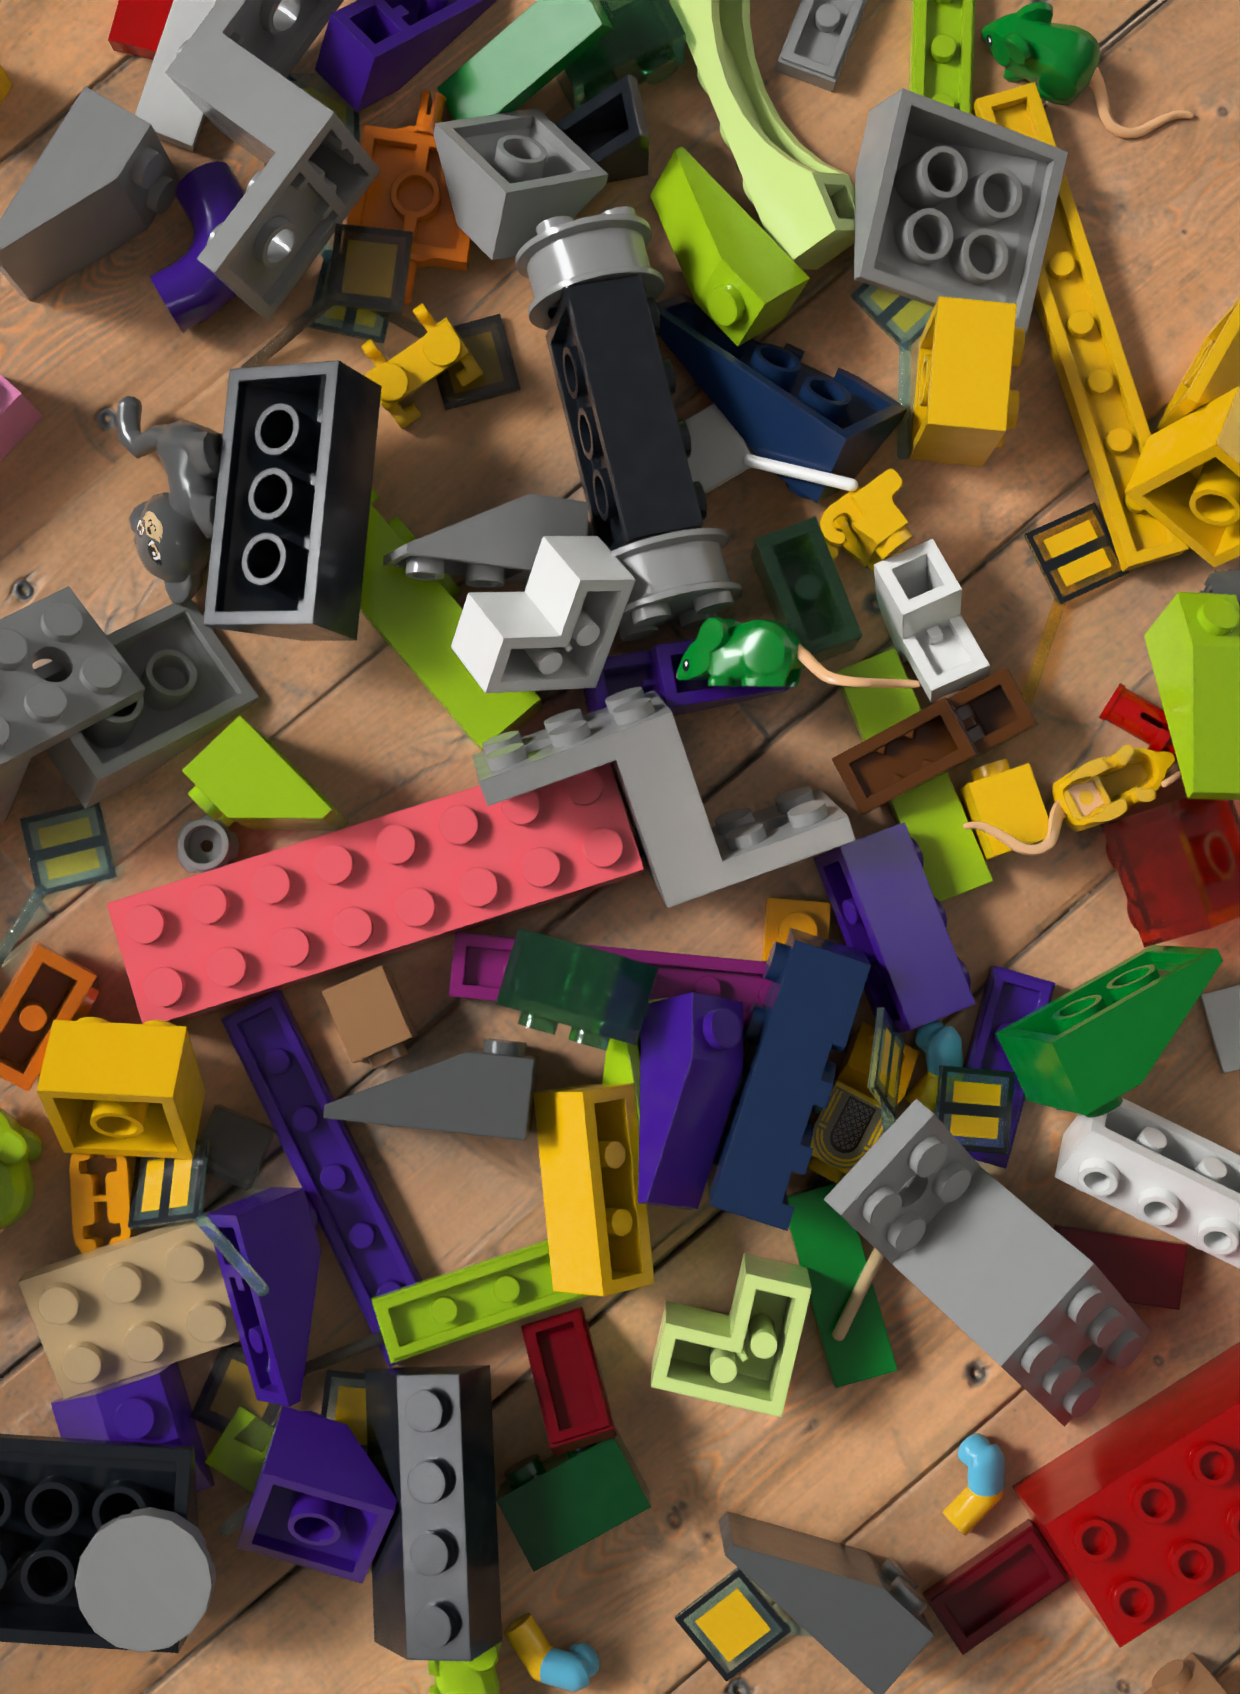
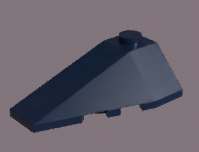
(778, 401)

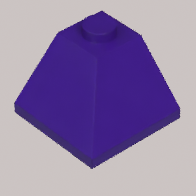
(137, 1409)
(317, 1499)

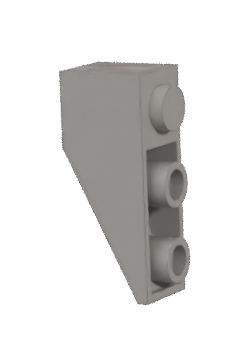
(493, 544)

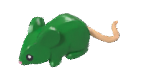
(1059, 61)
(760, 656)

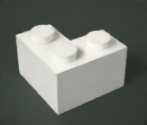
(552, 631)

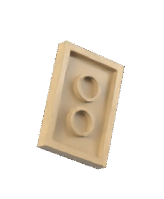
(130, 1307)

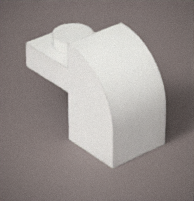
(925, 620)

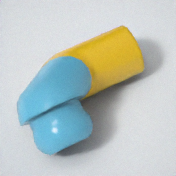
(942, 1047)
(984, 1485)
(548, 1664)

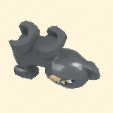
(174, 526)

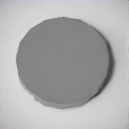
(145, 1580)

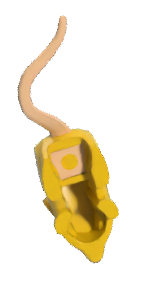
(1095, 794)

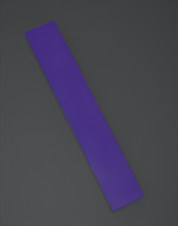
(321, 1152)

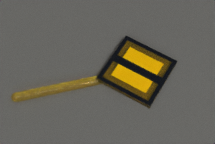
(1074, 559)

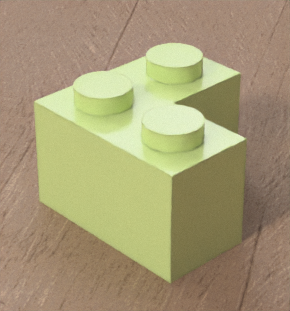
(741, 1355)

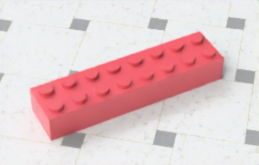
(369, 893)

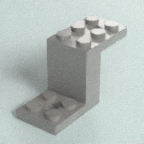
(314, 165)
(43, 712)
(662, 797)
(990, 1264)

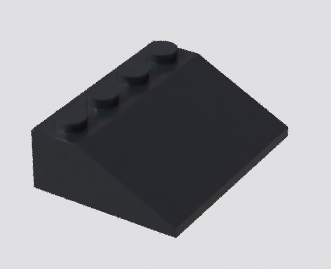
(52, 1507)

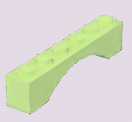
(796, 194)

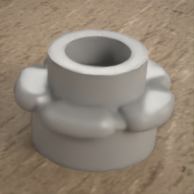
(192, 837)

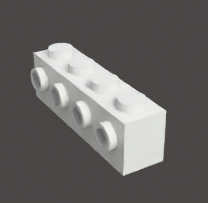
(1157, 1176)

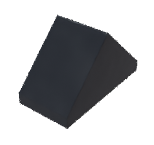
(612, 130)

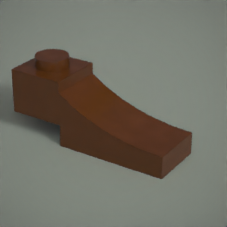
(935, 741)

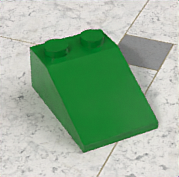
(1108, 1030)

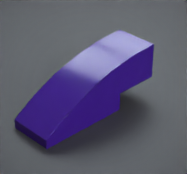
(657, 672)

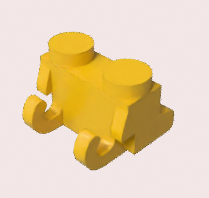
(419, 365)
(868, 522)

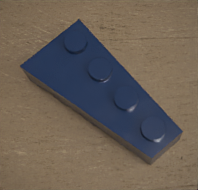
(785, 1074)

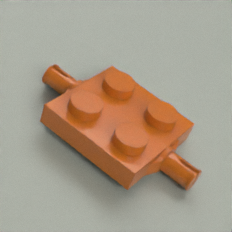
(413, 192)

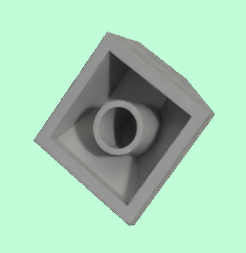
(512, 175)

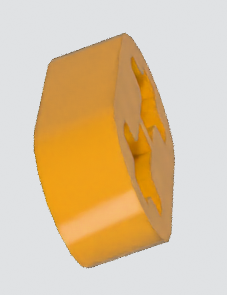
(88, 1199)

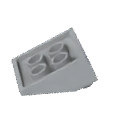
(952, 205)

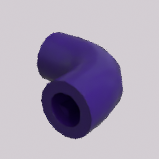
(187, 285)

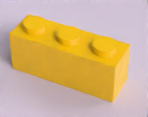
(591, 1189)

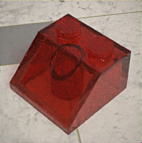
(1178, 867)

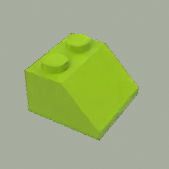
(256, 785)

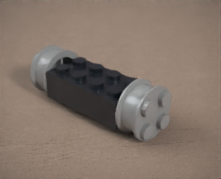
(617, 396)

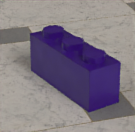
(898, 924)

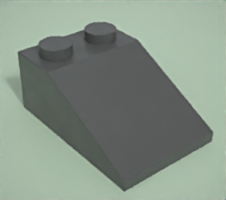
(467, 1094)
(837, 1594)

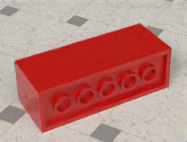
(1149, 1502)

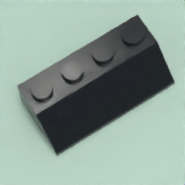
(293, 501)
(440, 1551)

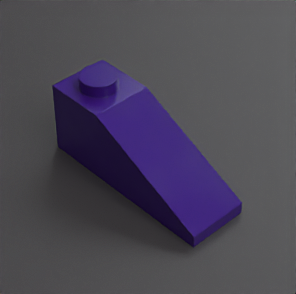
(383, 44)
(686, 1091)
(281, 1244)

